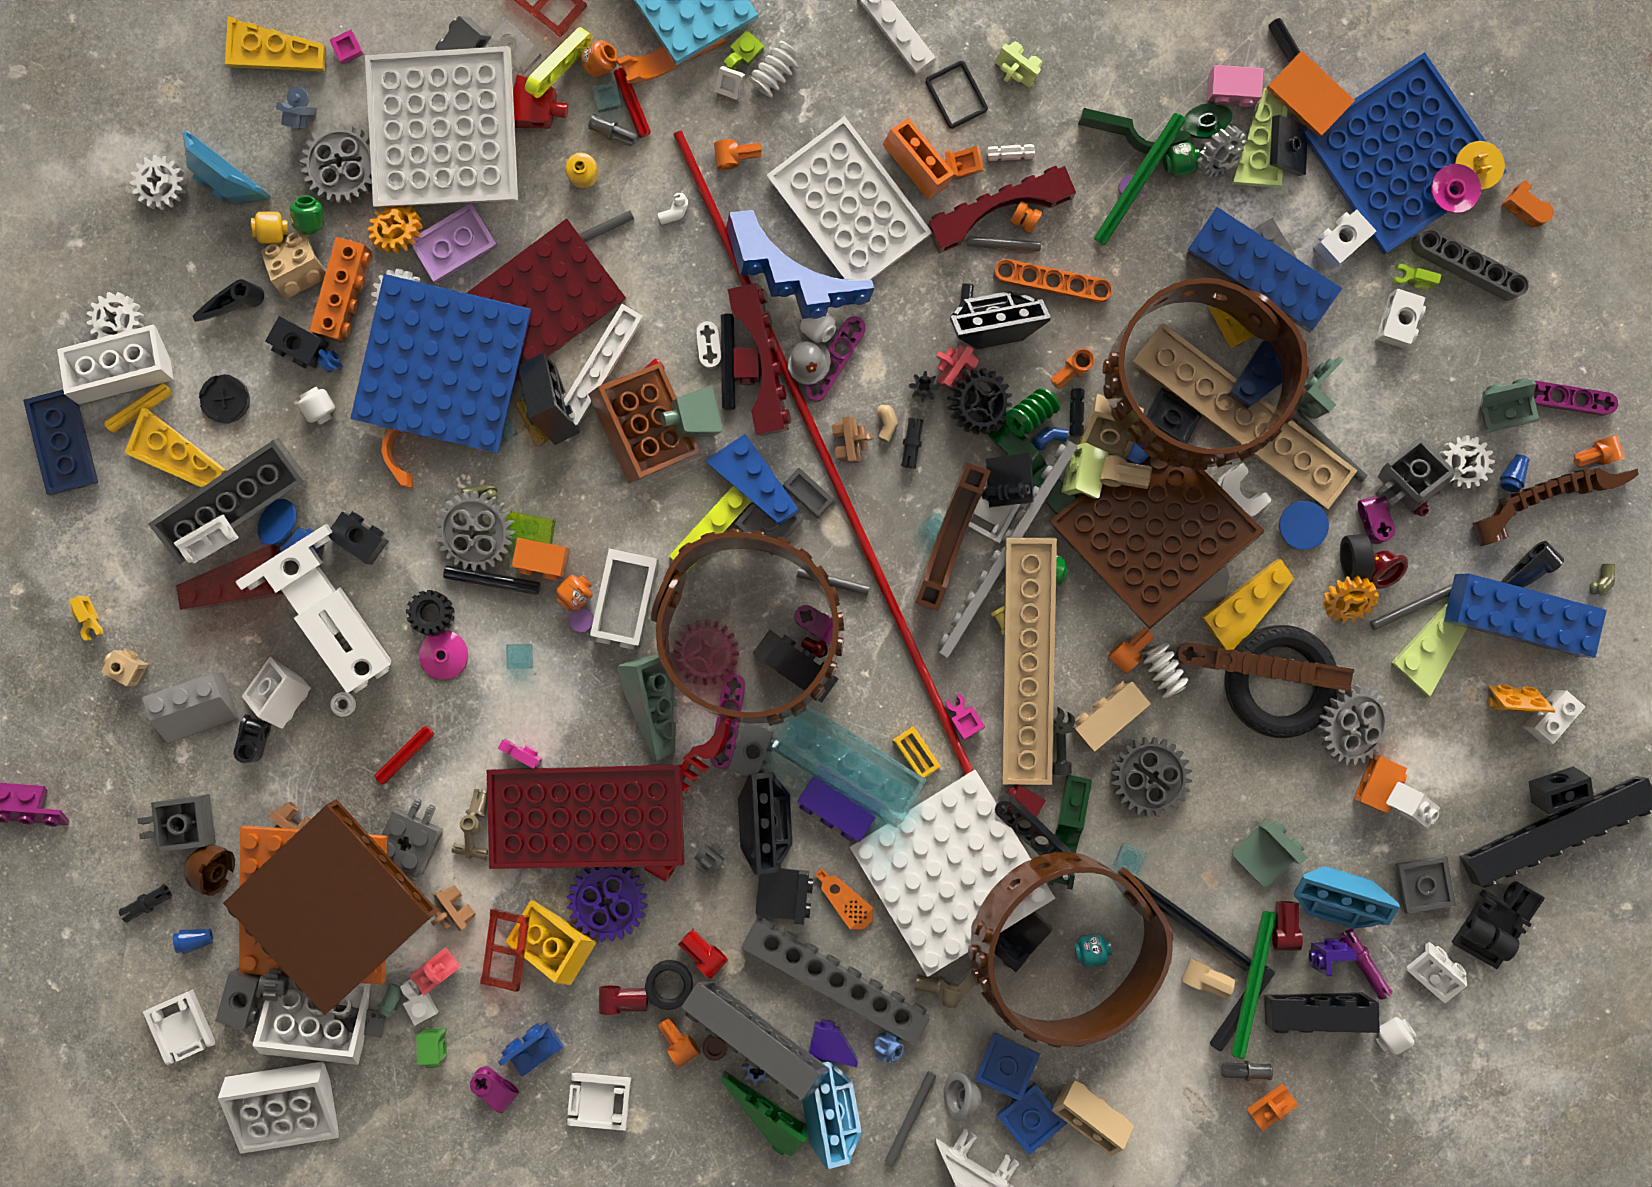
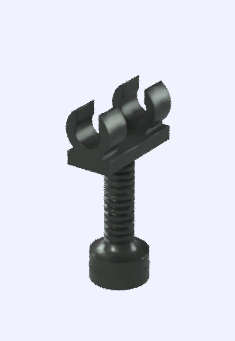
(1061, 765)

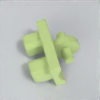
(1017, 66)

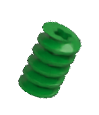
(1032, 412)

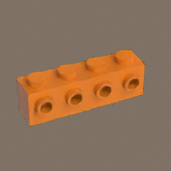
(340, 290)

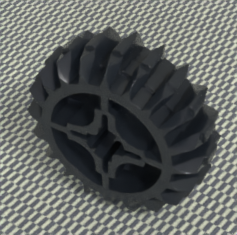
(990, 416)

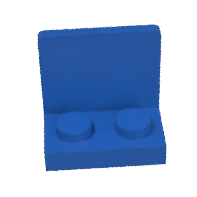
(533, 1049)

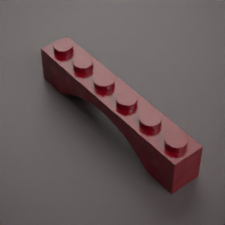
(1045, 190)
(769, 409)

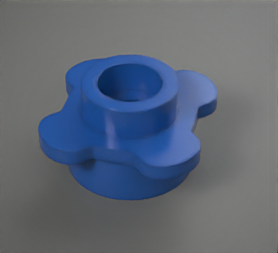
(329, 360)

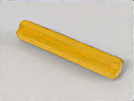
(133, 410)

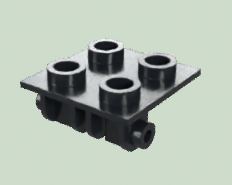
(1009, 480)

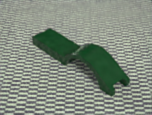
(1122, 126)
(1019, 445)
(1072, 819)

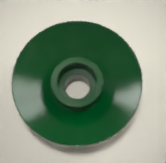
(1207, 120)

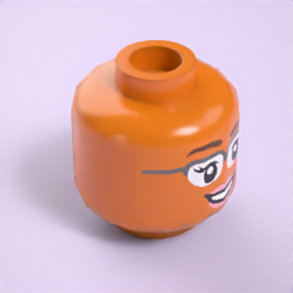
(599, 58)
(574, 592)

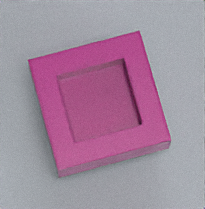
(346, 47)

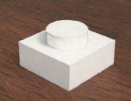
(729, 82)

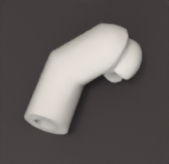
(676, 211)

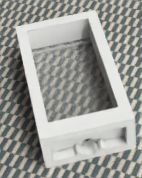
(624, 599)

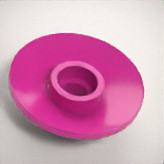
(1465, 183)
(455, 658)

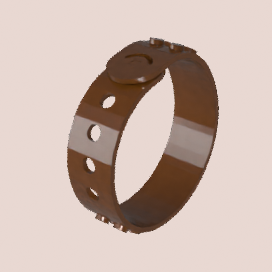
(1262, 320)
(670, 596)
(1120, 1007)

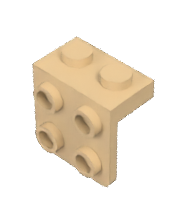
(293, 265)

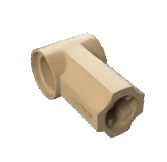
(1118, 472)
(1203, 977)

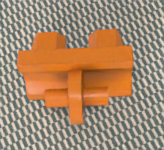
(1272, 1107)

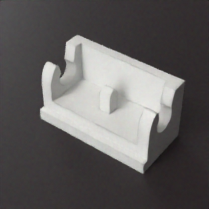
(206, 539)

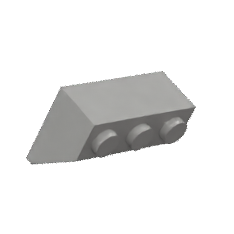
(191, 707)

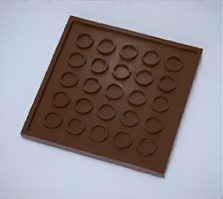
(1158, 540)

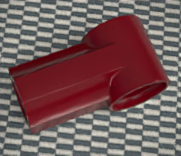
(1287, 933)
(614, 999)

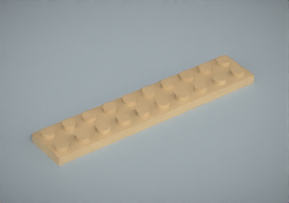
(1205, 388)
(1029, 660)

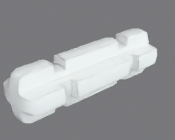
(1011, 152)

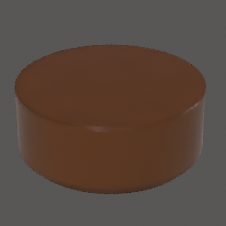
(714, 1048)

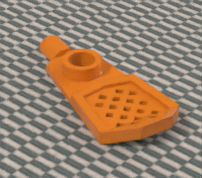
(843, 898)

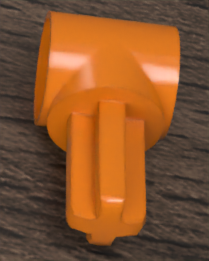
(729, 153)
(1071, 369)
(1602, 451)
(1127, 654)
(681, 1047)

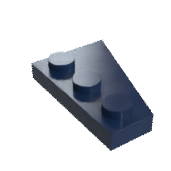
(1258, 377)

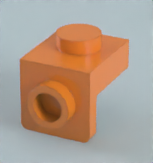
(965, 162)

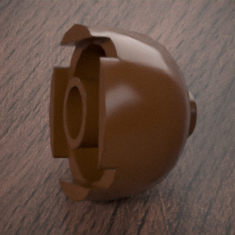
(207, 869)

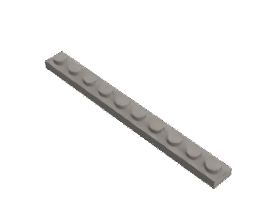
(1024, 519)

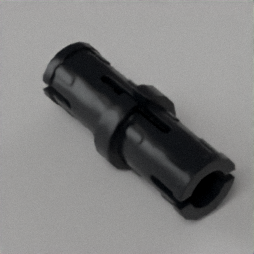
(912, 443)
(145, 903)

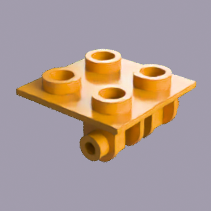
(1518, 699)

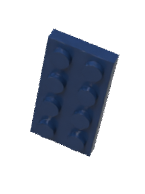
(60, 442)

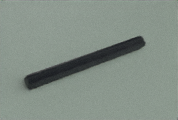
(1198, 929)

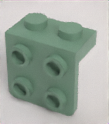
(1315, 402)
(1509, 405)
(1268, 852)

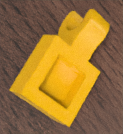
(85, 613)

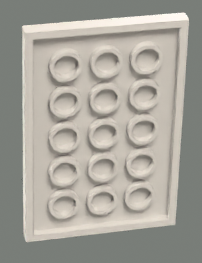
(849, 203)

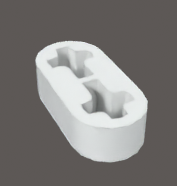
(703, 345)

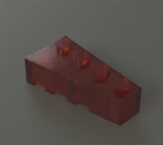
(219, 585)

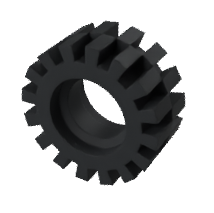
(417, 606)

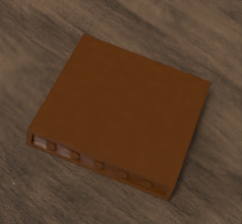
(330, 906)

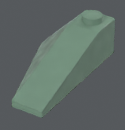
(651, 701)

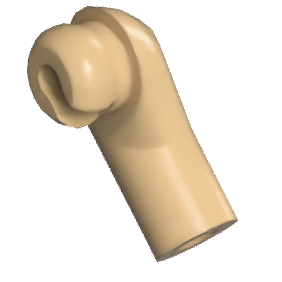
(890, 421)

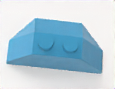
(219, 174)
(1345, 899)
(833, 1119)

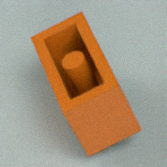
(541, 558)
(1379, 783)

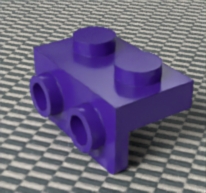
(1328, 951)

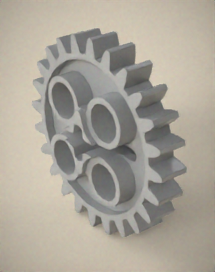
(344, 185)
(473, 508)
(1355, 725)

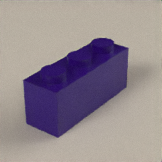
(835, 809)

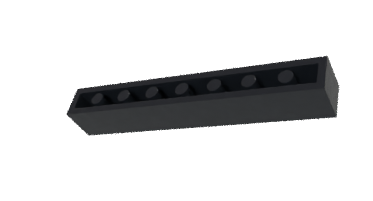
(1558, 832)

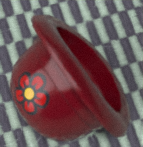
(1388, 569)

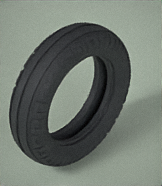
(1250, 713)

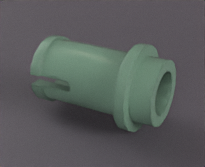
(390, 1000)

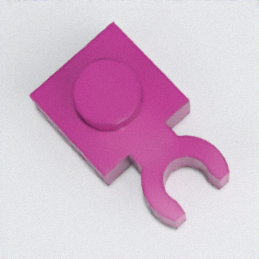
(966, 720)
(525, 755)

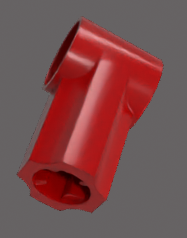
(707, 957)

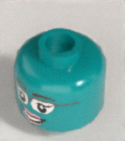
(1092, 950)

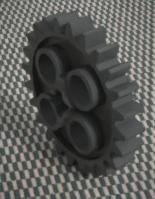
(1139, 794)

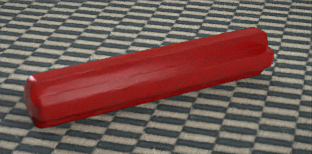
(632, 103)
(404, 755)

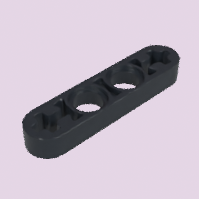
(1027, 834)

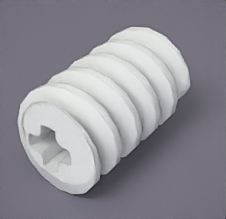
(774, 68)
(1165, 669)

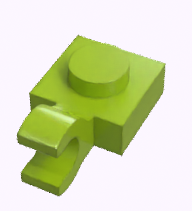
(744, 50)
(1419, 277)

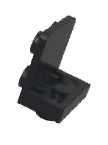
(784, 895)
(1021, 939)

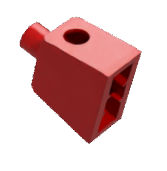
(533, 111)

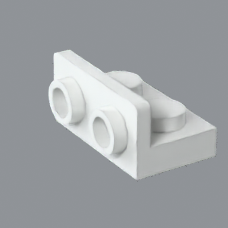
(1438, 973)

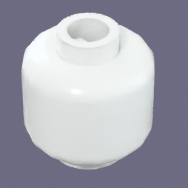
(818, 329)
(316, 405)
(1396, 1036)

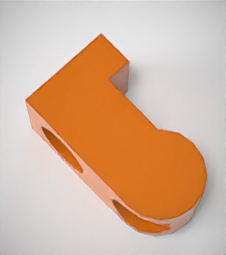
(1527, 206)

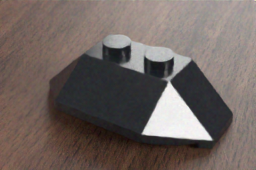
(998, 319)
(764, 822)

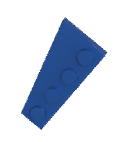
(751, 475)

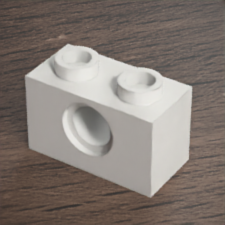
(1357, 232)
(1390, 328)
(1550, 726)
(1413, 805)

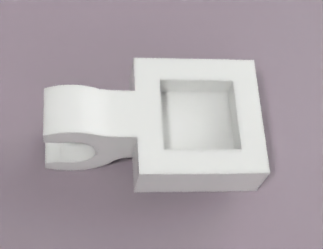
(418, 1006)

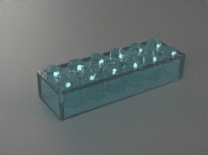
(849, 765)

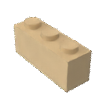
(1110, 714)
(1093, 1117)

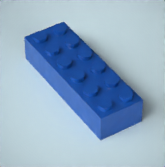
(1264, 268)
(1525, 615)

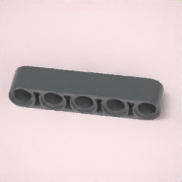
(1481, 265)

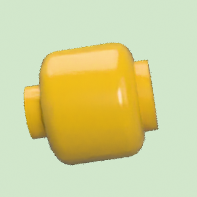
(578, 177)
(269, 227)

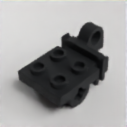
(1494, 927)

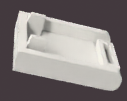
(998, 516)
(181, 1032)
(595, 1099)

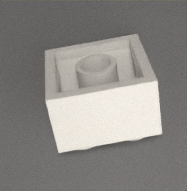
(276, 693)

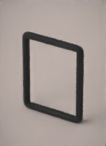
(938, 102)

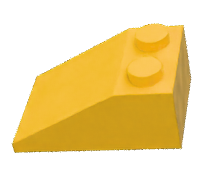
(553, 944)

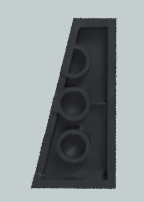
(1322, 1012)

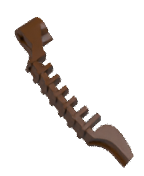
(1585, 481)
(1271, 667)

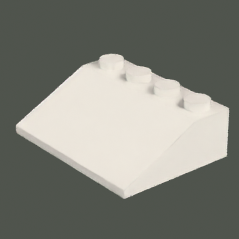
(301, 1031)
(279, 1107)

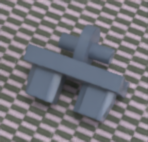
(295, 112)

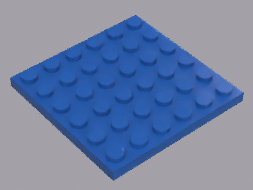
(1392, 148)
(441, 363)

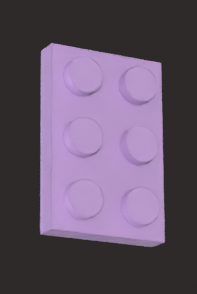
(453, 243)

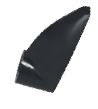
(229, 299)
(1534, 564)

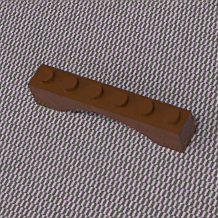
(950, 535)

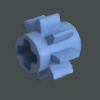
(888, 1047)
(752, 1075)

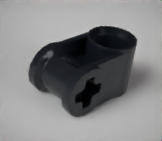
(253, 737)

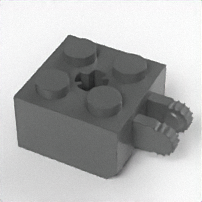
(1414, 475)
(167, 818)
(421, 835)

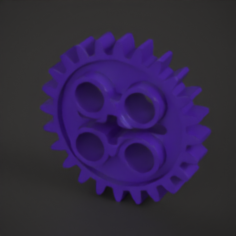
(585, 909)

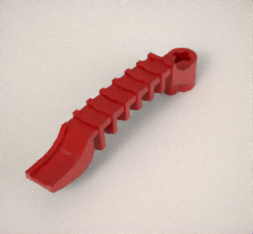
(708, 750)

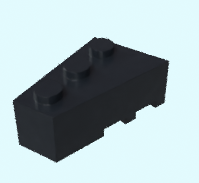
(544, 399)
(790, 662)

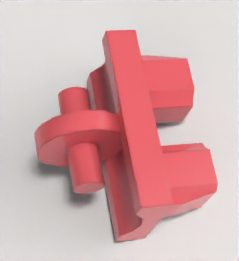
(952, 363)
(434, 971)

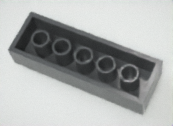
(235, 494)
(755, 1039)

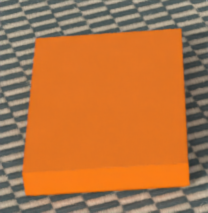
(1310, 94)

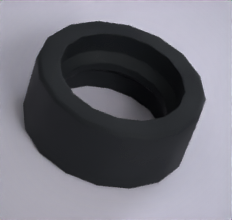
(1357, 556)
(658, 1001)

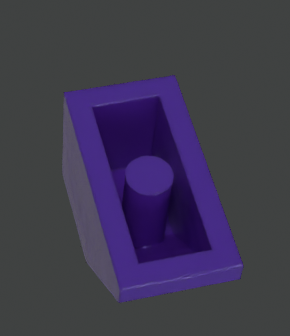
(831, 1044)

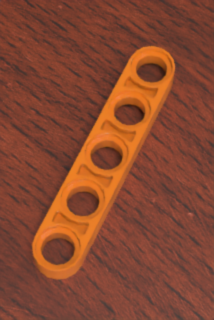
(1064, 281)

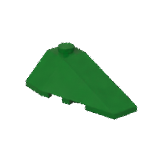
(776, 1124)

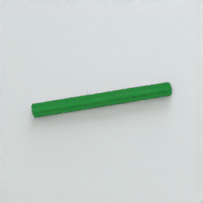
(1140, 178)
(1253, 985)

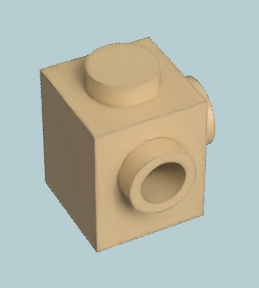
(124, 667)

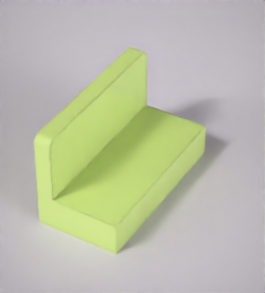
(1084, 471)

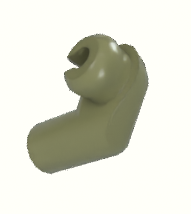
(489, 488)
(1606, 582)

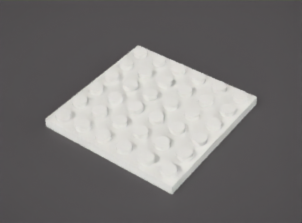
(441, 127)
(943, 867)

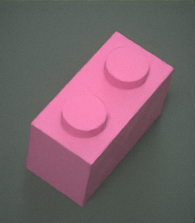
(1235, 85)

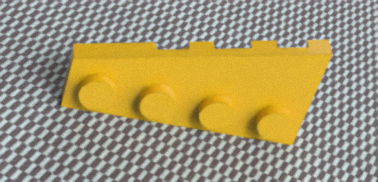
(270, 49)
(168, 450)
(1245, 607)

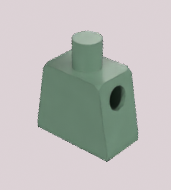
(694, 414)

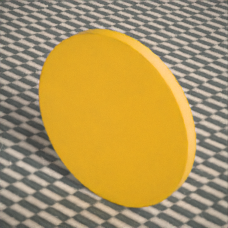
(1484, 160)

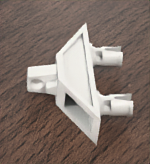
(967, 1172)

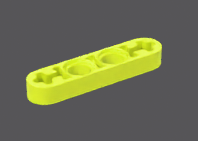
(558, 63)

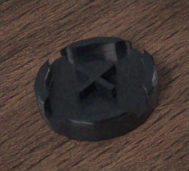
(224, 398)

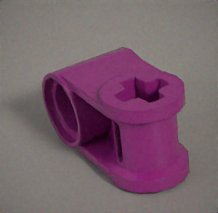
(1376, 516)
(820, 626)
(495, 1091)

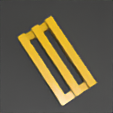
(904, 735)

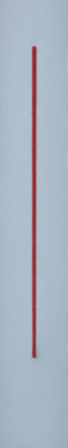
(833, 474)

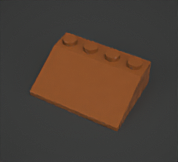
(632, 421)

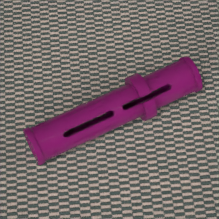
(1366, 964)

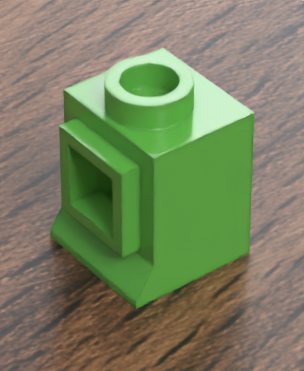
(431, 1047)

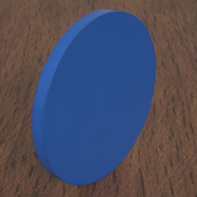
(276, 522)
(1303, 525)

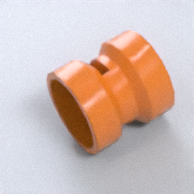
(1030, 220)

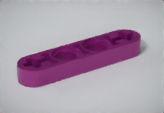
(838, 360)
(1568, 399)
(734, 725)

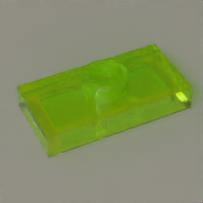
(532, 527)

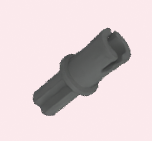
(612, 130)
(1247, 1070)

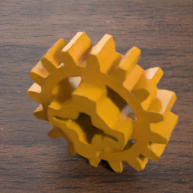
(395, 228)
(1350, 599)

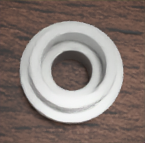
(337, 709)

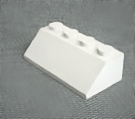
(114, 365)

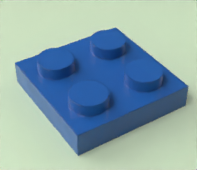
(1007, 1066)
(1031, 1119)

